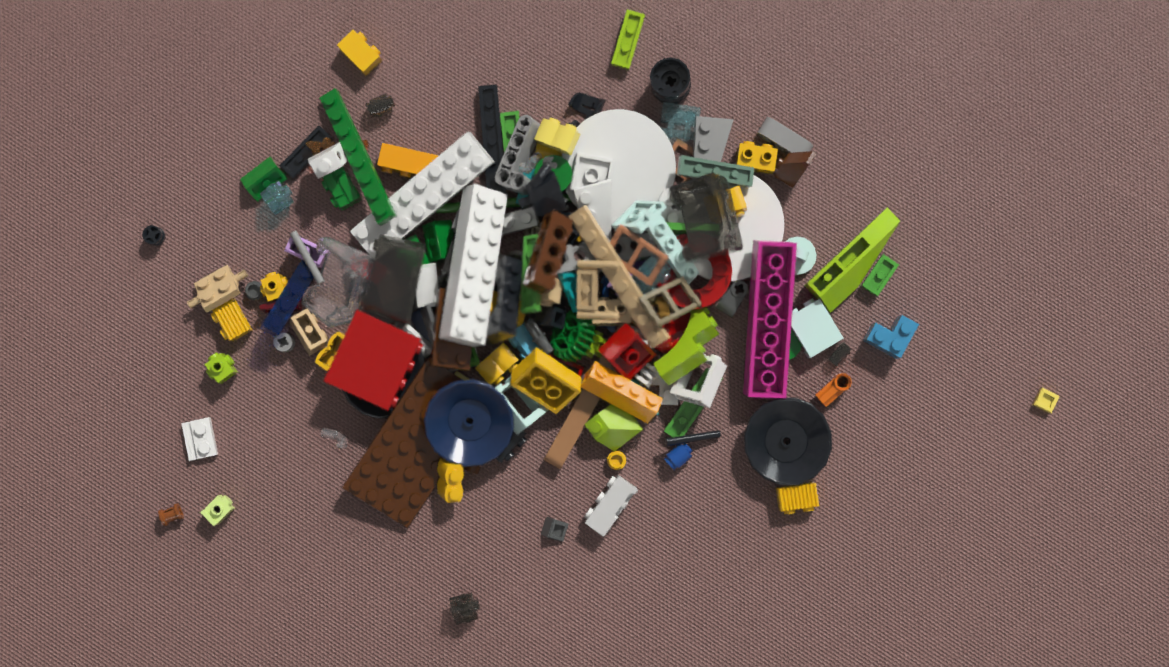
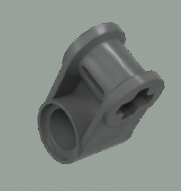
(731, 301)

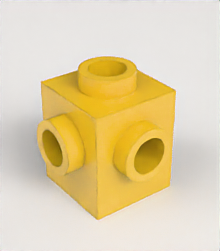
(268, 283)

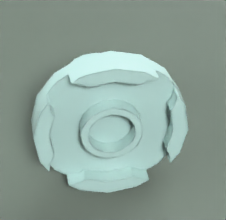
(805, 255)

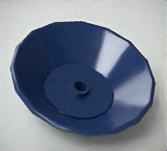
(463, 441)

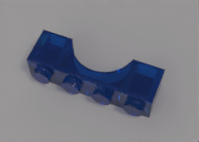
(287, 300)

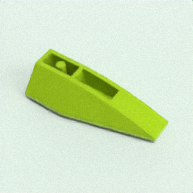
(852, 263)

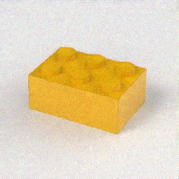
(546, 381)

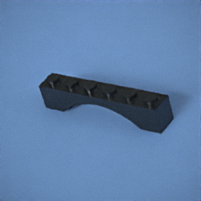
(555, 315)

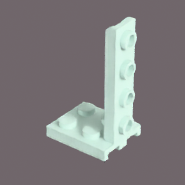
(648, 216)

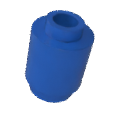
(678, 456)

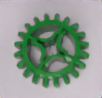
(573, 339)

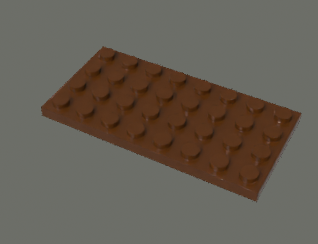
(400, 462)

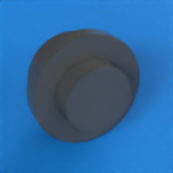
(253, 290)

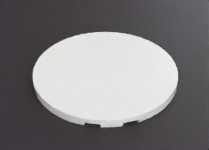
(641, 154)
(761, 221)

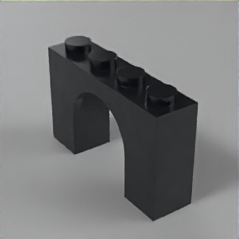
(503, 320)

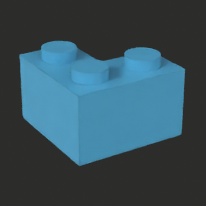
(894, 340)

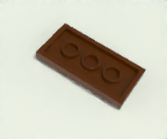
(445, 352)

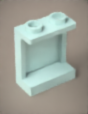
(814, 327)

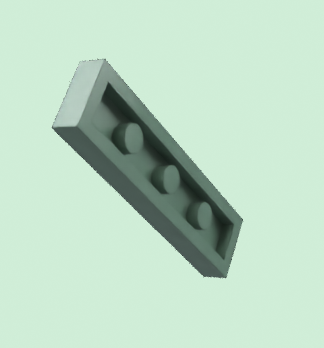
(696, 167)

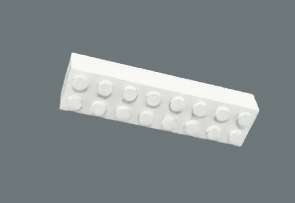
(428, 191)
(473, 266)

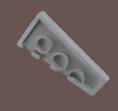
(710, 137)

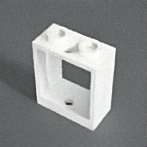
(709, 387)

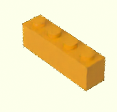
(403, 160)
(621, 392)

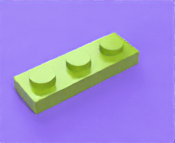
(628, 39)

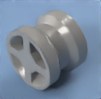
(288, 343)

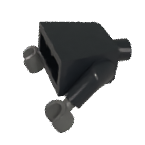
(544, 191)

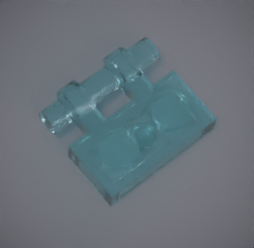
(679, 115)

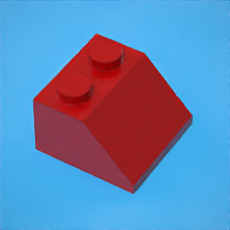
(626, 352)

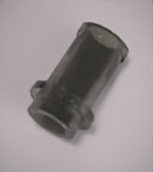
(839, 353)

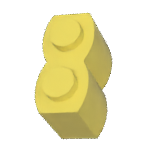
(557, 136)

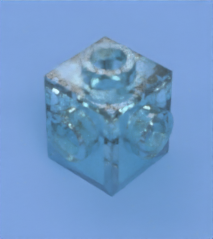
(277, 197)

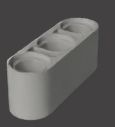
(783, 137)

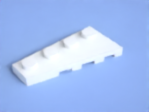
(598, 200)

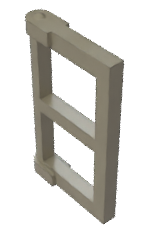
(676, 312)

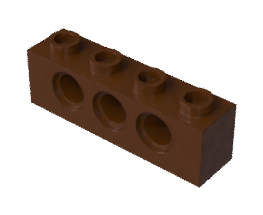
(535, 277)

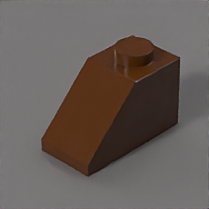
(793, 166)

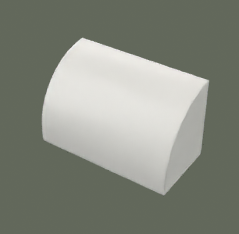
(427, 285)

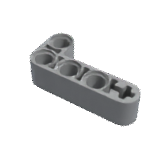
(517, 151)

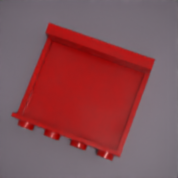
(373, 360)

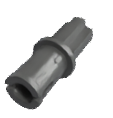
(538, 337)

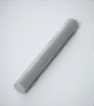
(307, 257)

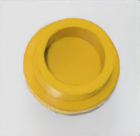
(616, 460)

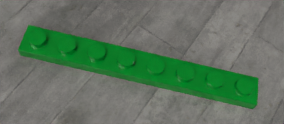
(358, 157)

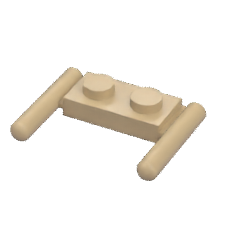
(588, 289)

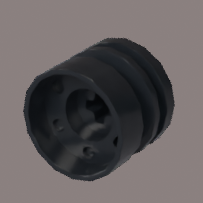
(670, 70)

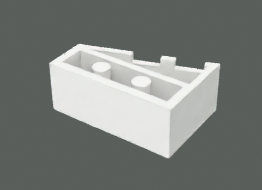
(610, 504)

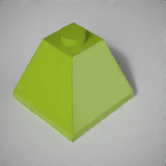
(613, 427)

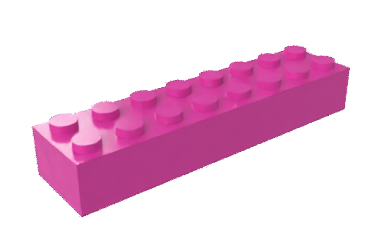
(769, 319)

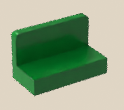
(261, 177)
(438, 239)

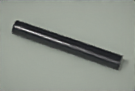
(692, 438)

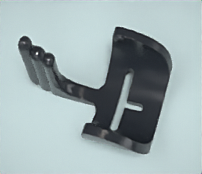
(582, 99)

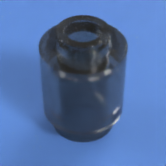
(380, 105)

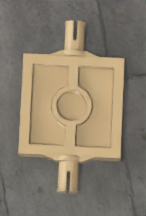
(217, 288)

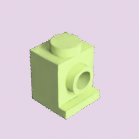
(225, 505)

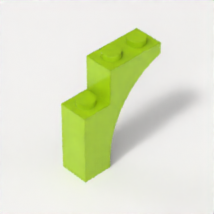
(689, 350)

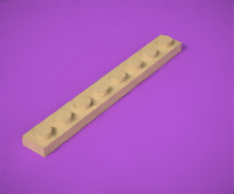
(619, 278)

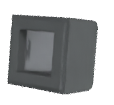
(554, 529)

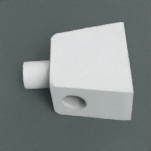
(328, 160)

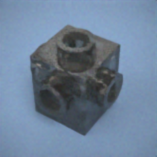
(464, 608)

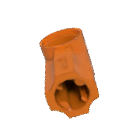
(832, 390)

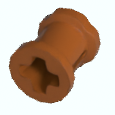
(171, 514)

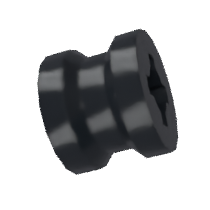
(150, 233)

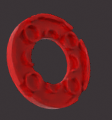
(709, 293)

